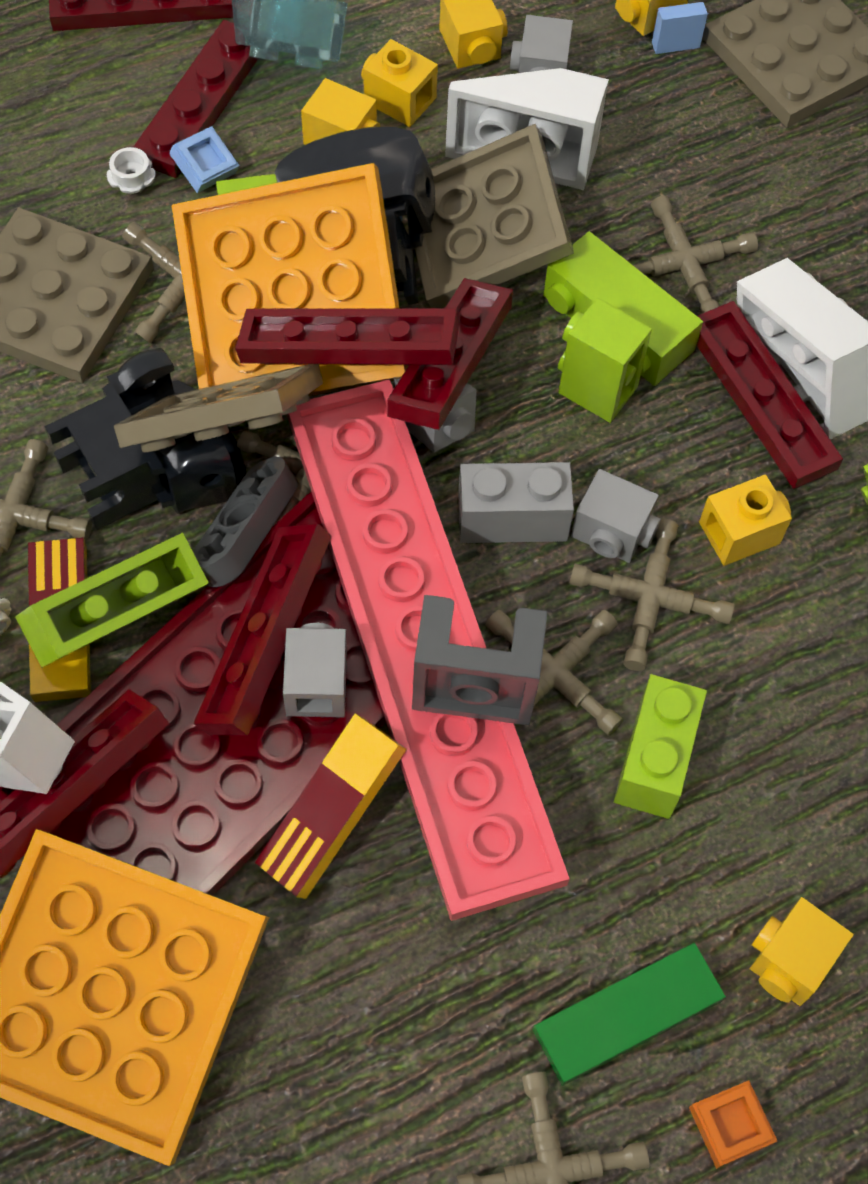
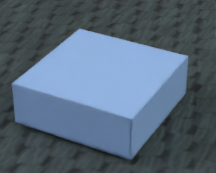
(679, 27)
(204, 159)

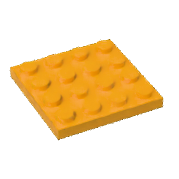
(284, 247)
(115, 993)

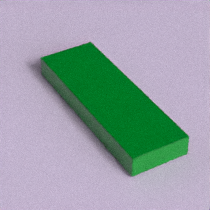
(628, 1013)

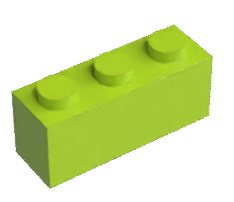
(602, 273)
(111, 599)

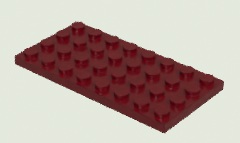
(200, 800)

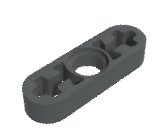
(245, 521)

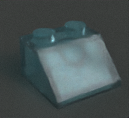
(293, 27)

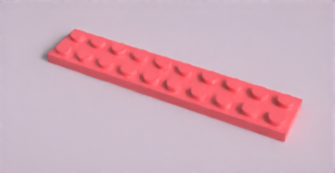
(389, 552)

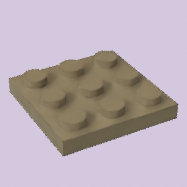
(793, 53)
(493, 217)
(63, 292)
(215, 408)

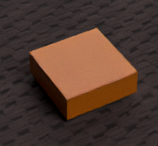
(732, 1124)

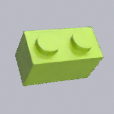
(602, 358)
(660, 746)

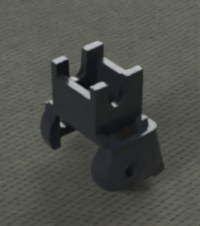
(404, 179)
(126, 478)

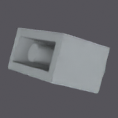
(515, 502)

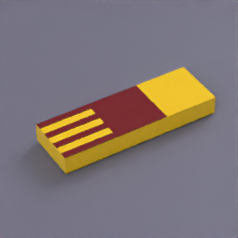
(51, 569)
(330, 806)

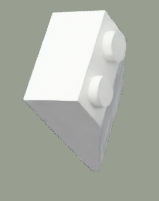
(559, 101)

